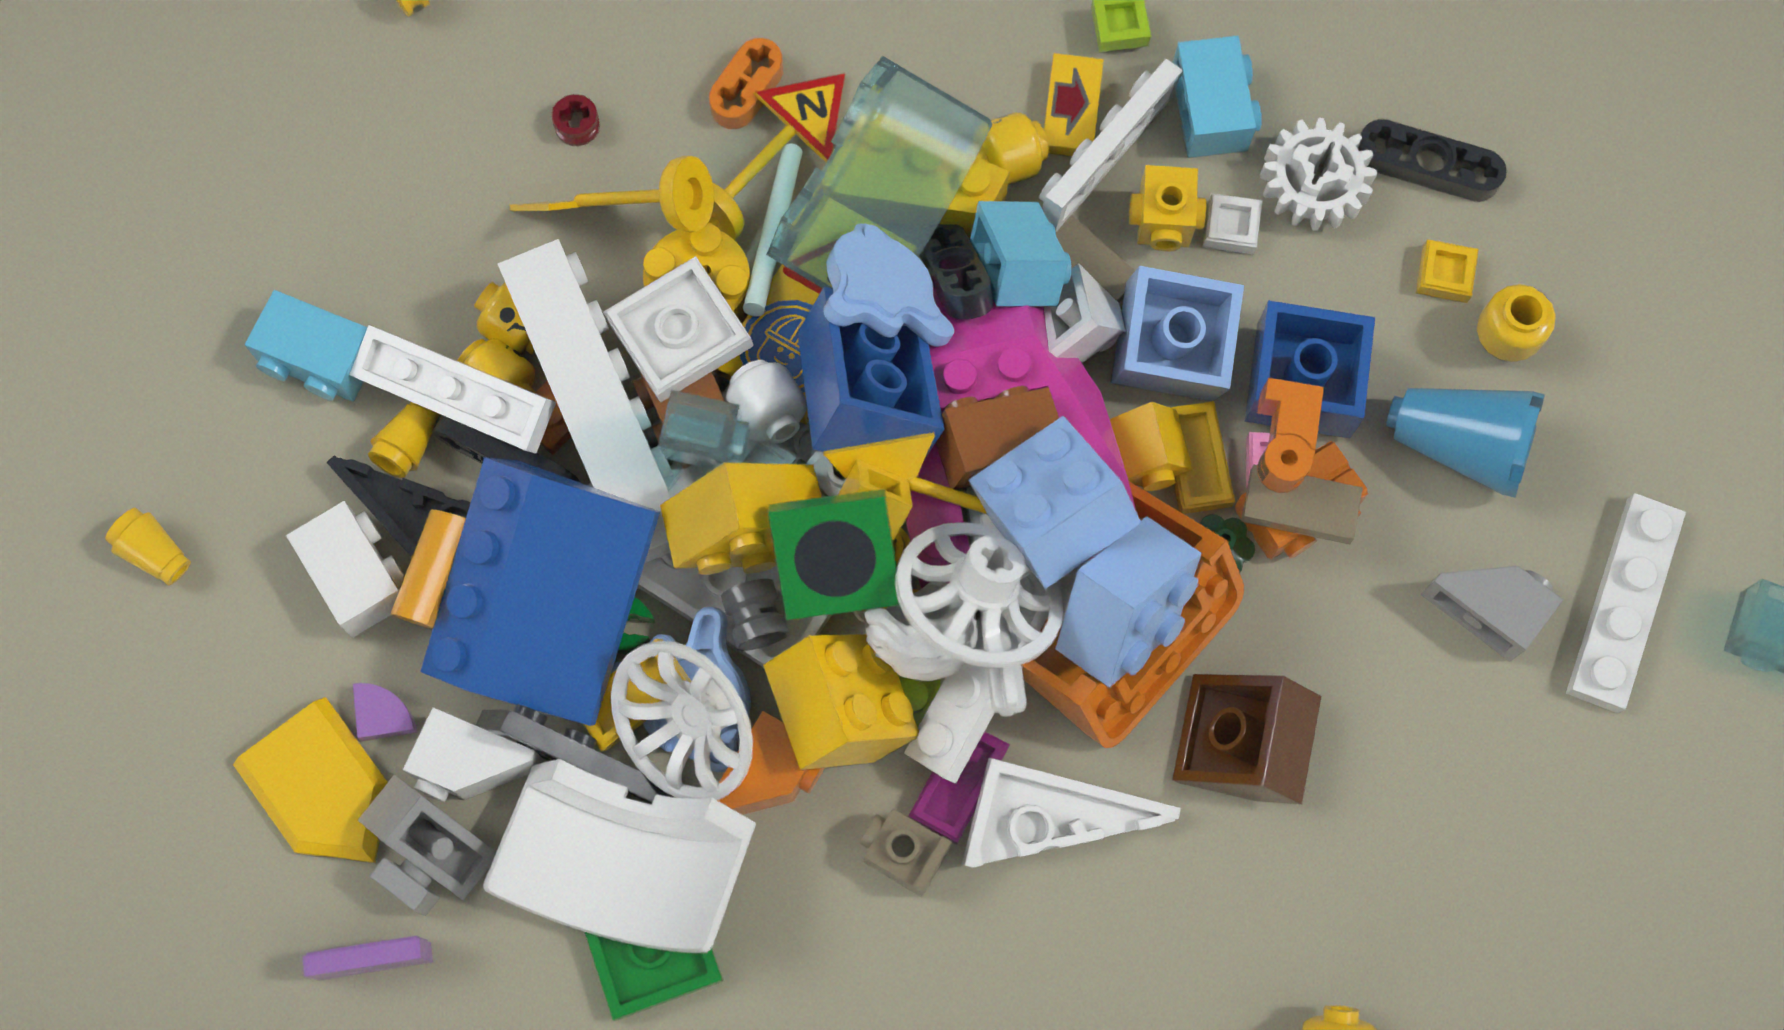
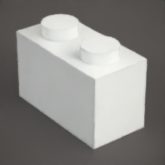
(348, 567)

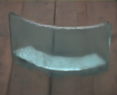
(891, 168)

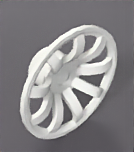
(985, 581)
(693, 713)

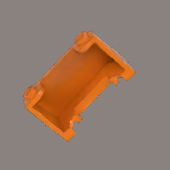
(1114, 711)

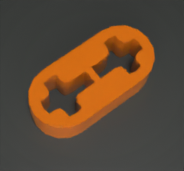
(738, 76)

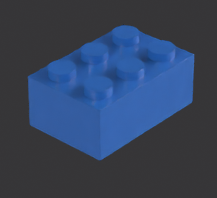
(865, 383)

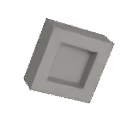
(407, 884)

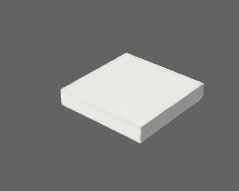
(678, 329)

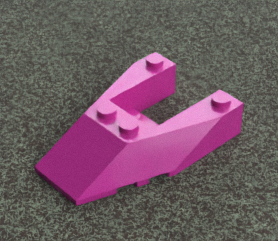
(981, 361)

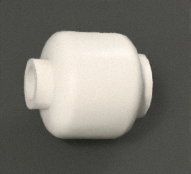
(767, 400)

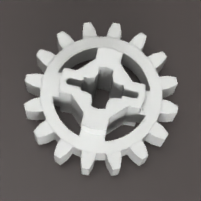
(1344, 179)

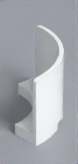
(617, 863)

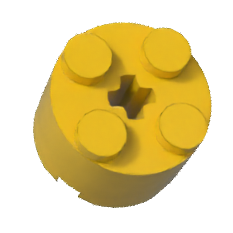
(716, 252)

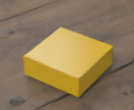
(1447, 271)

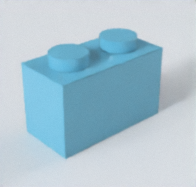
(1215, 96)
(1020, 253)
(307, 345)

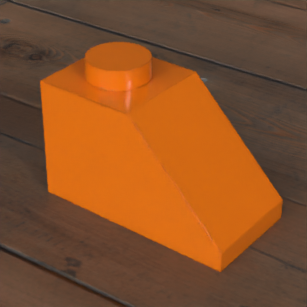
(773, 771)

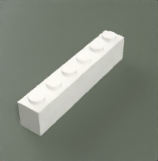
(588, 380)

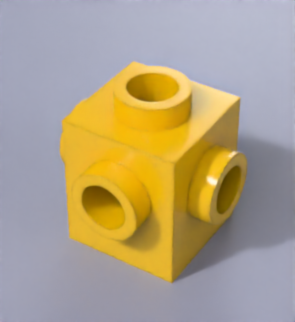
(1167, 207)

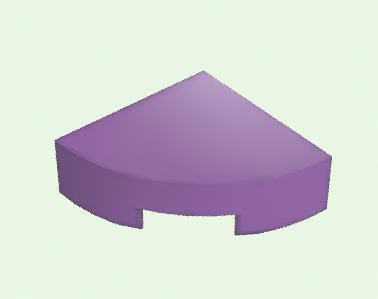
(380, 713)

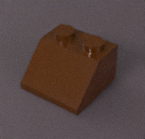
(1248, 737)

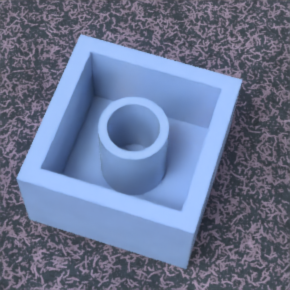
(1178, 334)
(1055, 501)
(1128, 602)

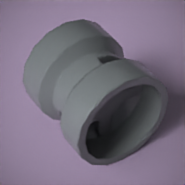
(754, 614)

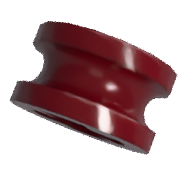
(562, 114)

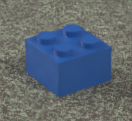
(1316, 350)

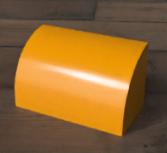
(429, 569)

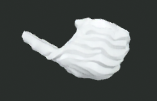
(905, 649)

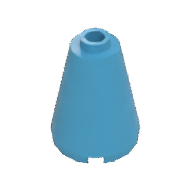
(1470, 431)

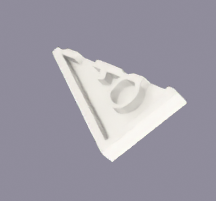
(1039, 811)

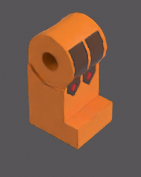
(1293, 432)

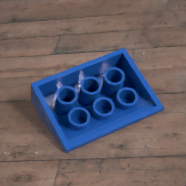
(539, 590)

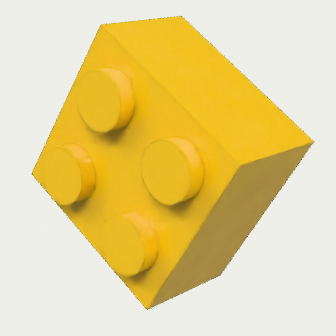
(726, 518)
(840, 701)

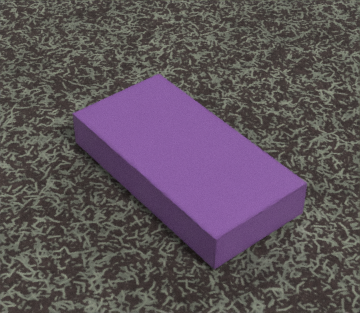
(367, 958)

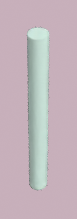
(778, 204)

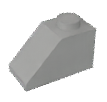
(1496, 605)
(427, 837)

